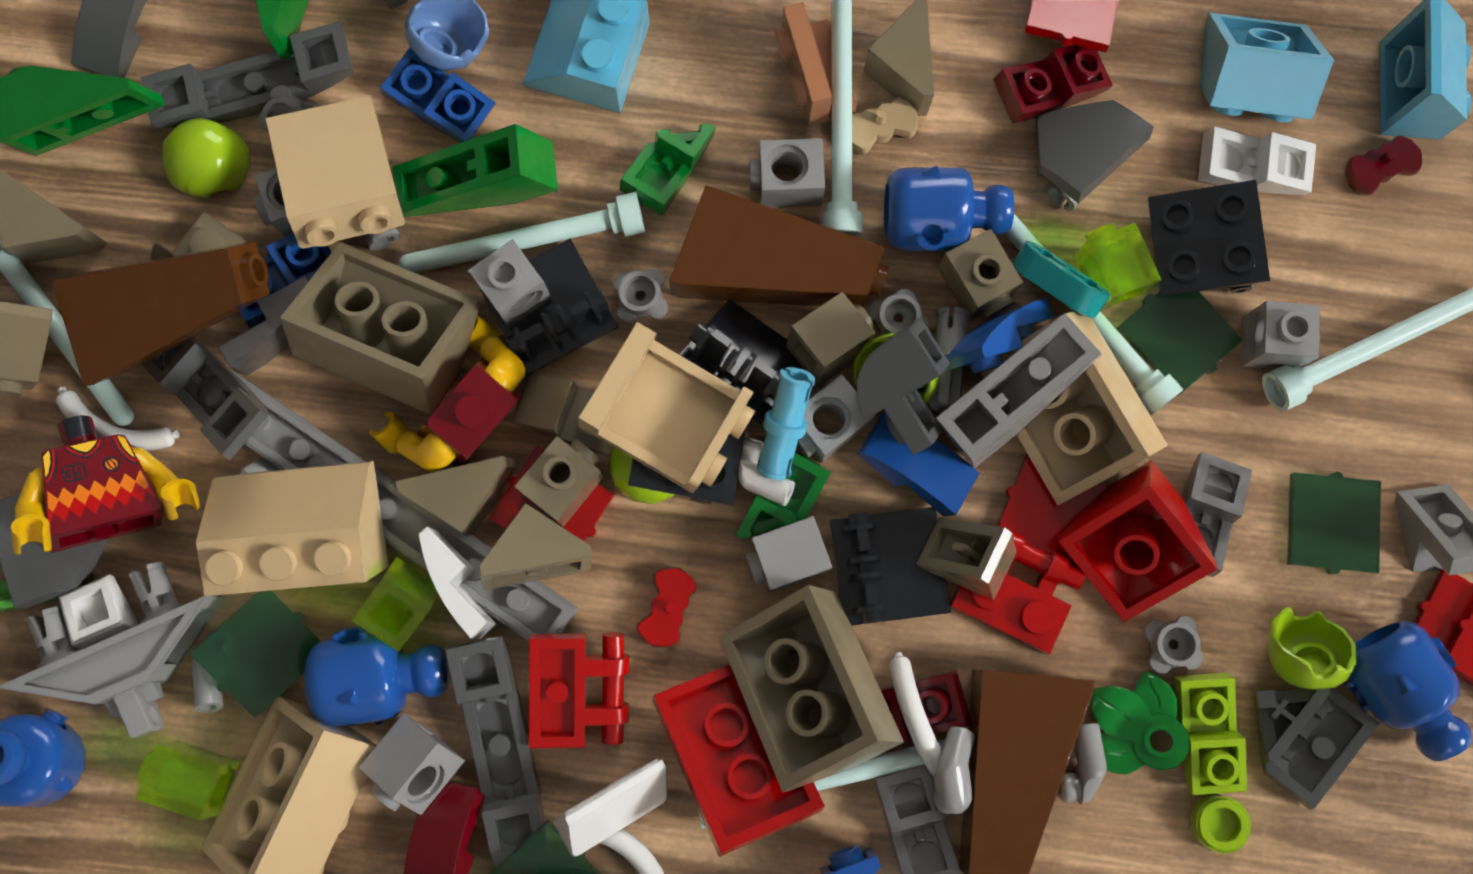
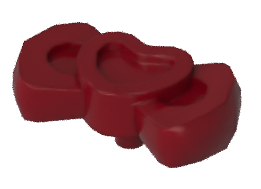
(1381, 165)

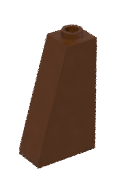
(771, 257)
(147, 307)
(1017, 764)

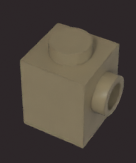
(981, 275)
(830, 337)
(561, 479)

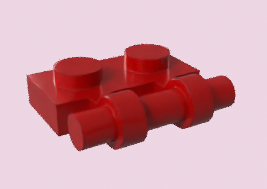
(1025, 610)
(559, 690)

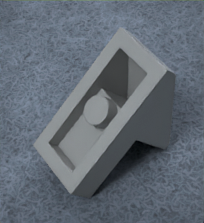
(1436, 529)

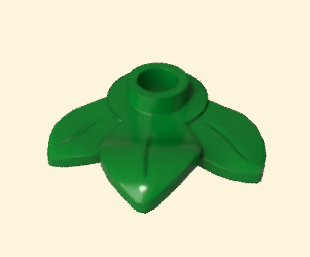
(1132, 718)

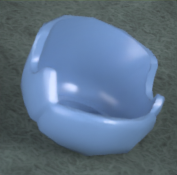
(446, 32)

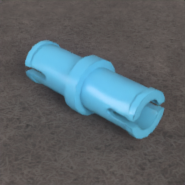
(785, 423)

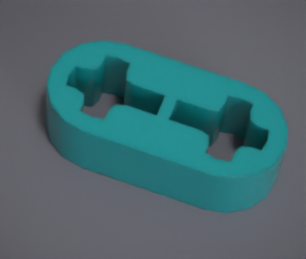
(1060, 279)

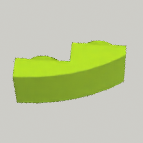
(1216, 749)

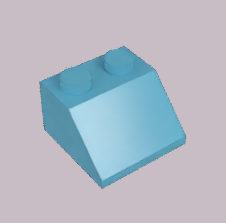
(589, 50)
(1263, 67)
(1424, 73)

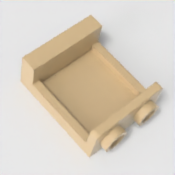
(334, 172)
(666, 411)

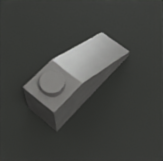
(1017, 390)

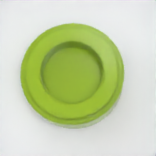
(1220, 823)

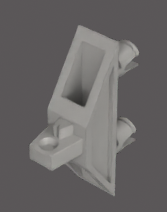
(124, 668)

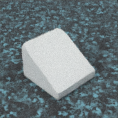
(96, 612)

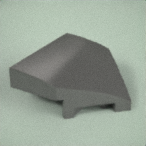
(1087, 144)
(38, 574)
(1309, 739)

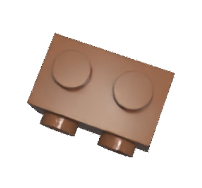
(809, 56)

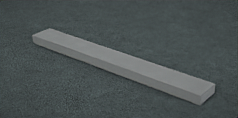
(296, 443)

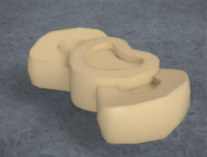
(882, 123)

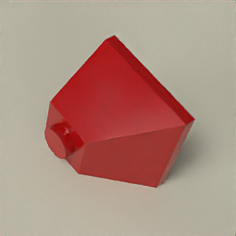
(1138, 542)

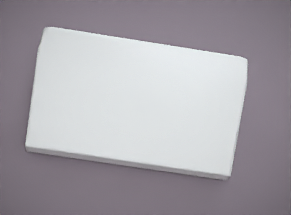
(613, 807)

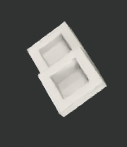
(1274, 161)
(447, 572)

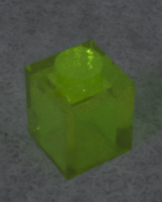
(1118, 262)
(396, 604)
(186, 779)

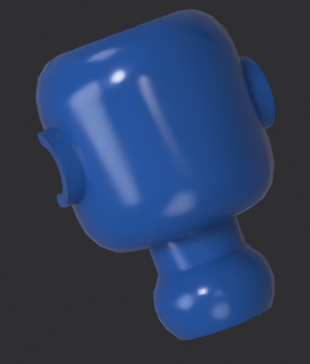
(939, 208)
(366, 681)
(1411, 684)
(38, 759)

